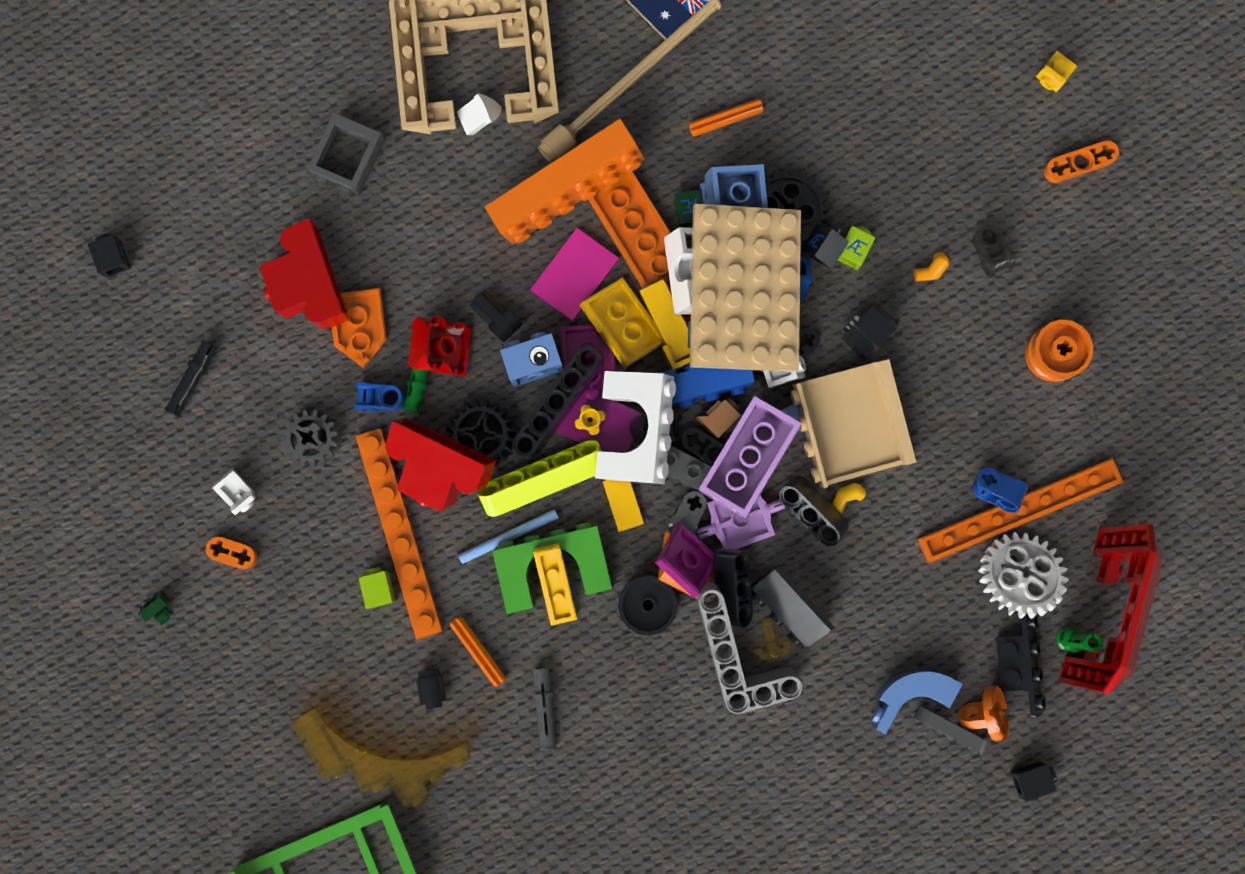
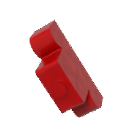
(304, 278)
(435, 464)

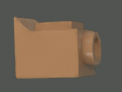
(720, 417)

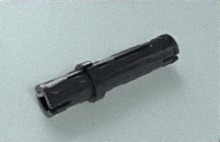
(189, 381)

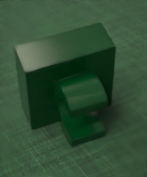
(156, 608)

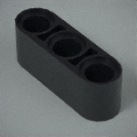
(817, 523)
(734, 582)

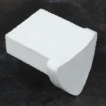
(478, 113)

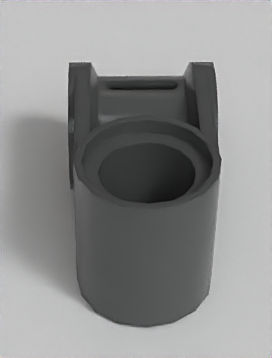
(687, 517)

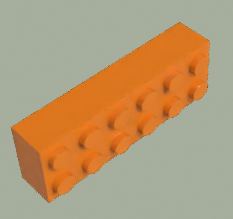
(565, 183)

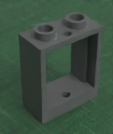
(354, 130)

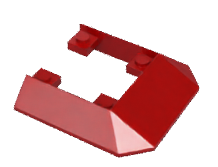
(1141, 551)

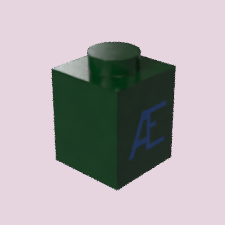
(684, 207)

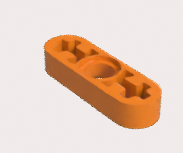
(1066, 174)

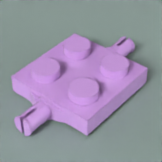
(735, 530)

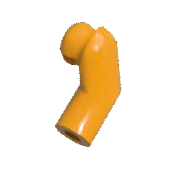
(935, 270)

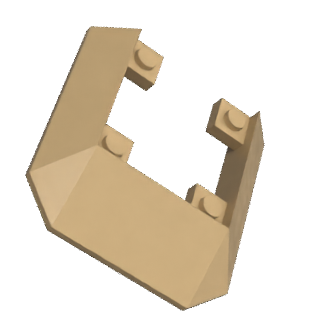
(421, 31)

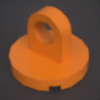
(989, 714)

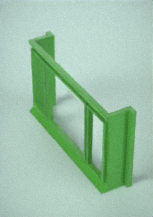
(334, 831)

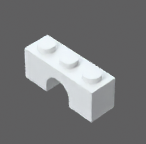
(679, 261)

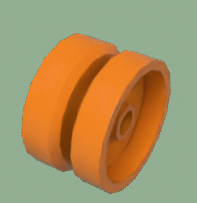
(1070, 359)

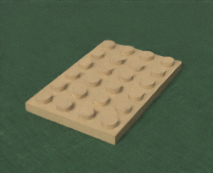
(745, 288)

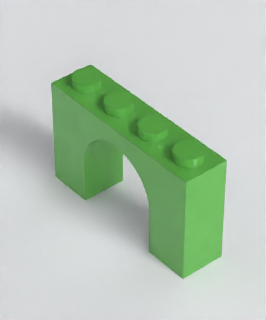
(514, 562)

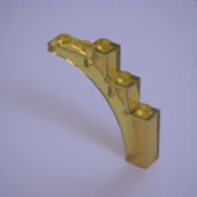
(408, 776)

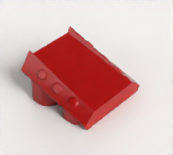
(439, 346)

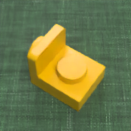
(1056, 72)

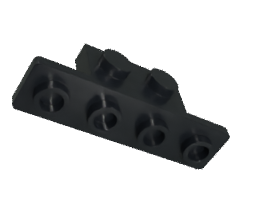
(1020, 666)

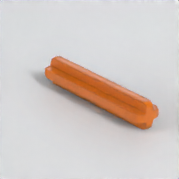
(726, 117)
(478, 651)

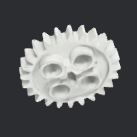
(1017, 595)

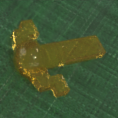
(773, 653)

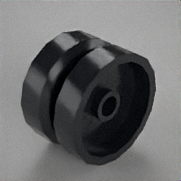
(632, 609)

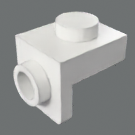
(235, 491)

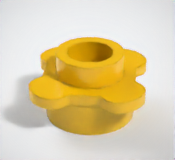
(588, 412)

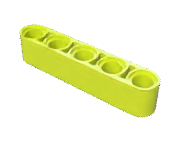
(540, 478)

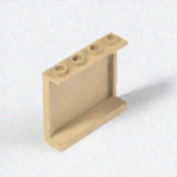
(853, 423)

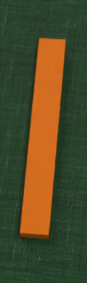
(1035, 505)

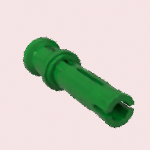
(1079, 640)

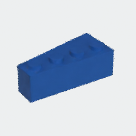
(708, 384)

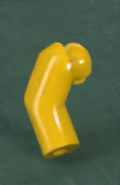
(848, 493)

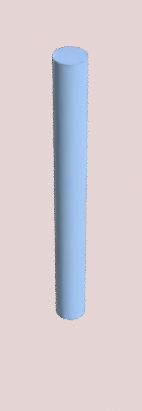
(508, 536)

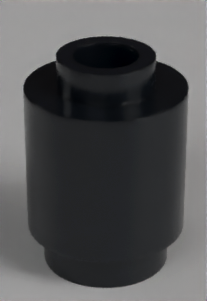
(431, 688)

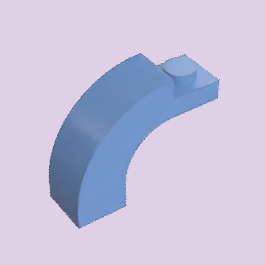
(908, 686)

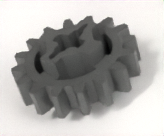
(303, 446)

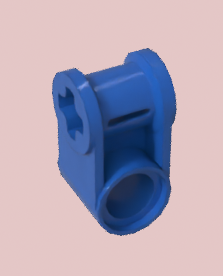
(373, 397)
(1002, 490)

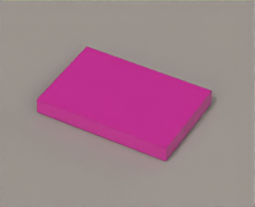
(574, 274)

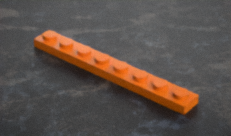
(399, 534)

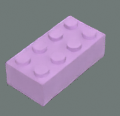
(750, 457)

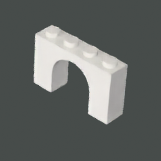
(649, 460)

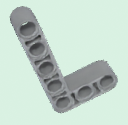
(730, 660)

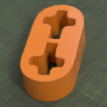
(230, 559)

